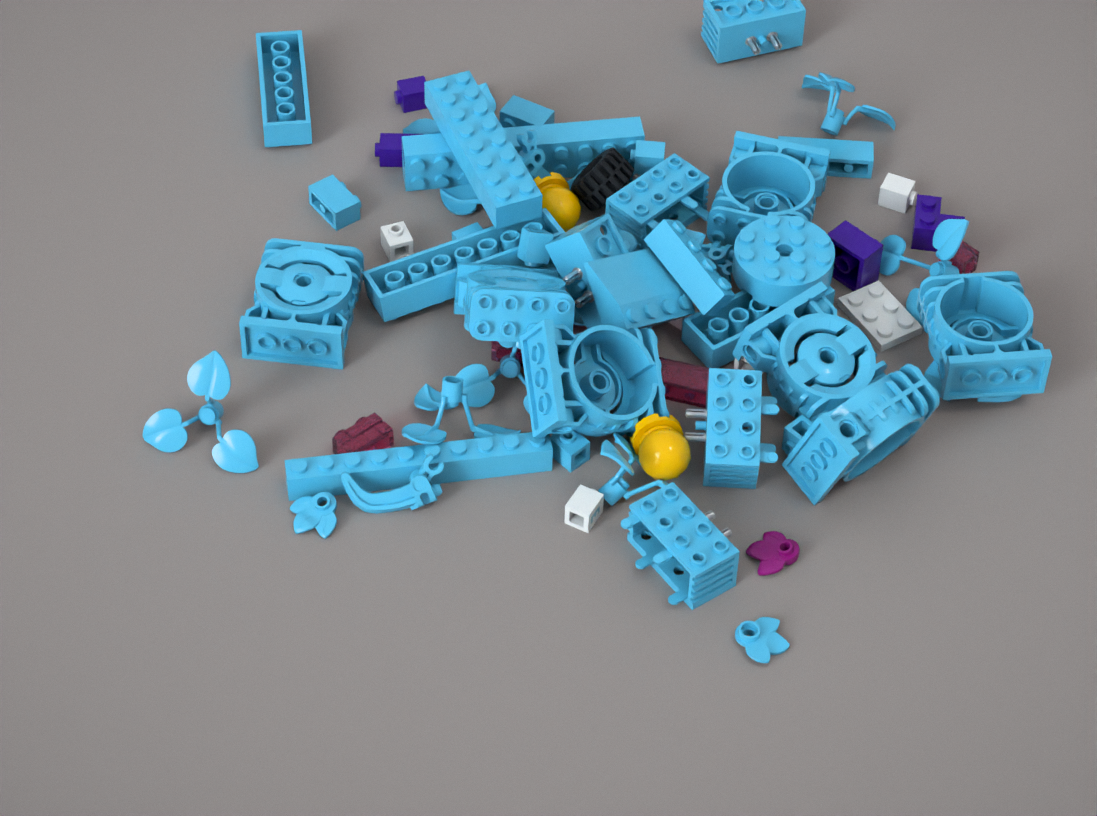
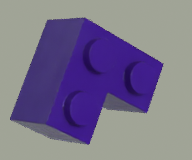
(926, 220)

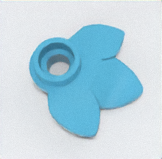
(313, 516)
(762, 638)

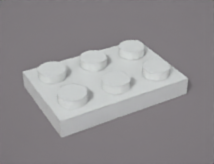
(879, 316)

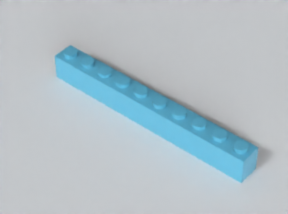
(392, 466)

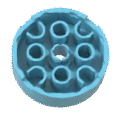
(781, 258)

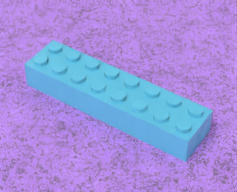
(483, 150)
(431, 274)

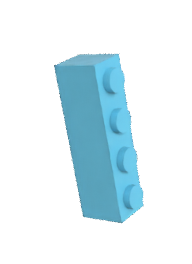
(846, 156)
(690, 267)

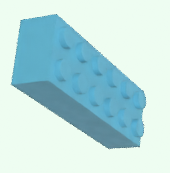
(283, 88)
(716, 336)

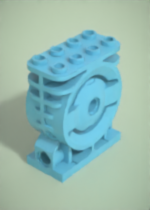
(764, 180)
(510, 300)
(312, 307)
(982, 335)
(824, 337)
(615, 360)
(861, 431)

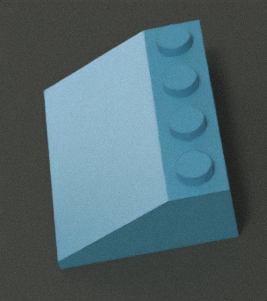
(636, 291)

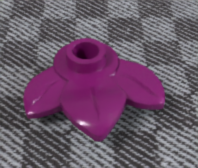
(773, 552)

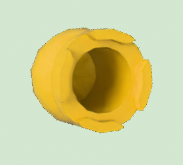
(559, 200)
(661, 447)

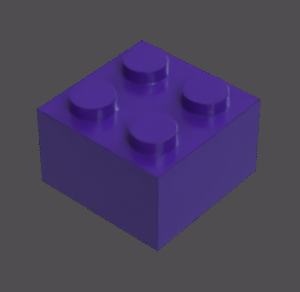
(856, 256)

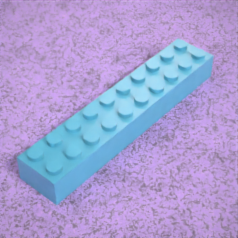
(566, 146)

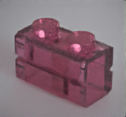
(364, 435)

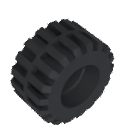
(602, 178)

